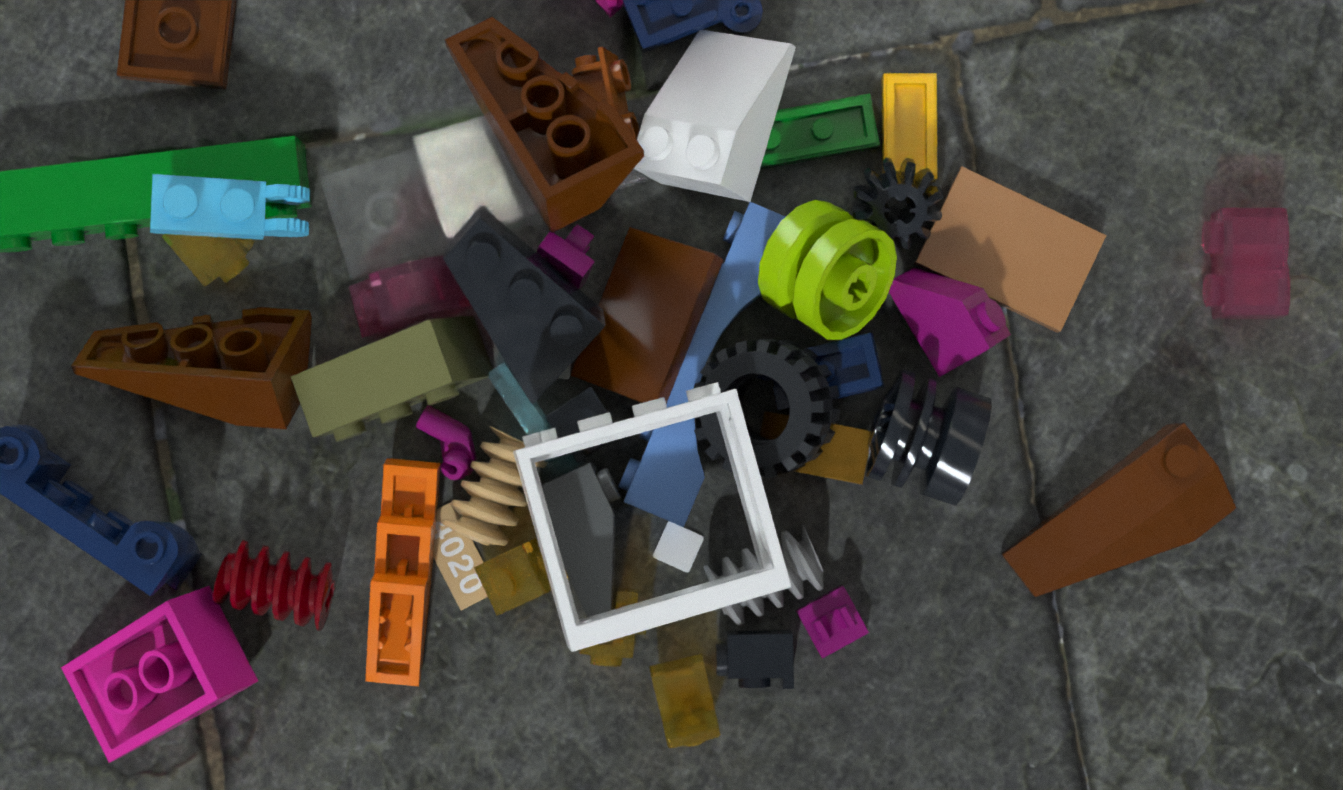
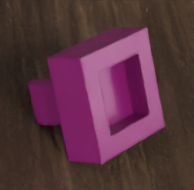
(569, 255)
(832, 621)

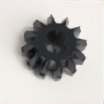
(902, 185)

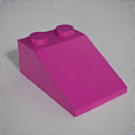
(159, 672)

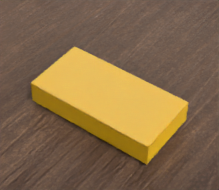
(910, 119)

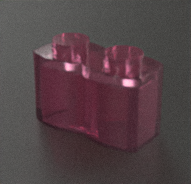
(1247, 263)

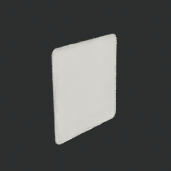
(678, 547)

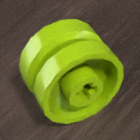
(827, 269)

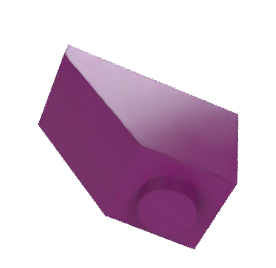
(948, 317)

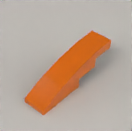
(402, 572)

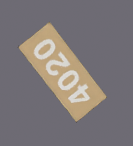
(456, 560)

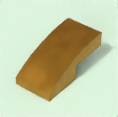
(841, 458)

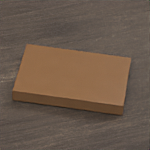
(1011, 248)

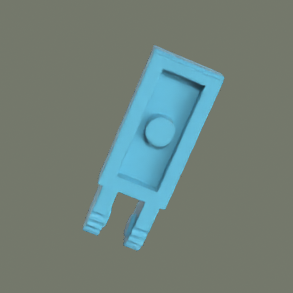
(223, 207)

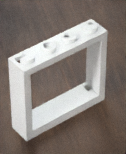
(681, 604)

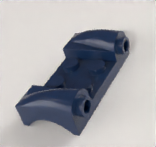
(140, 551)

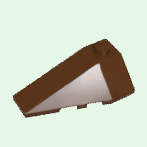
(554, 133)
(212, 368)
(1139, 508)

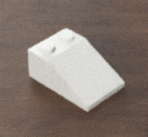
(715, 115)

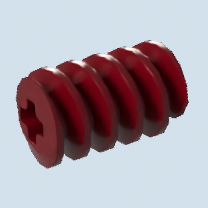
(275, 585)

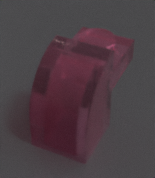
(406, 295)

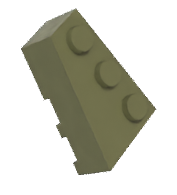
(392, 376)

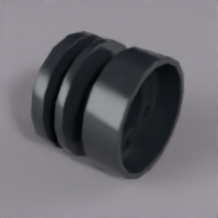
(928, 437)

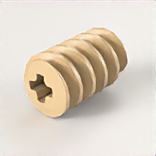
(492, 493)

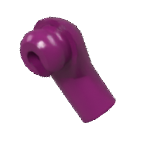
(455, 442)

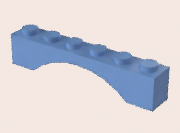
(670, 468)

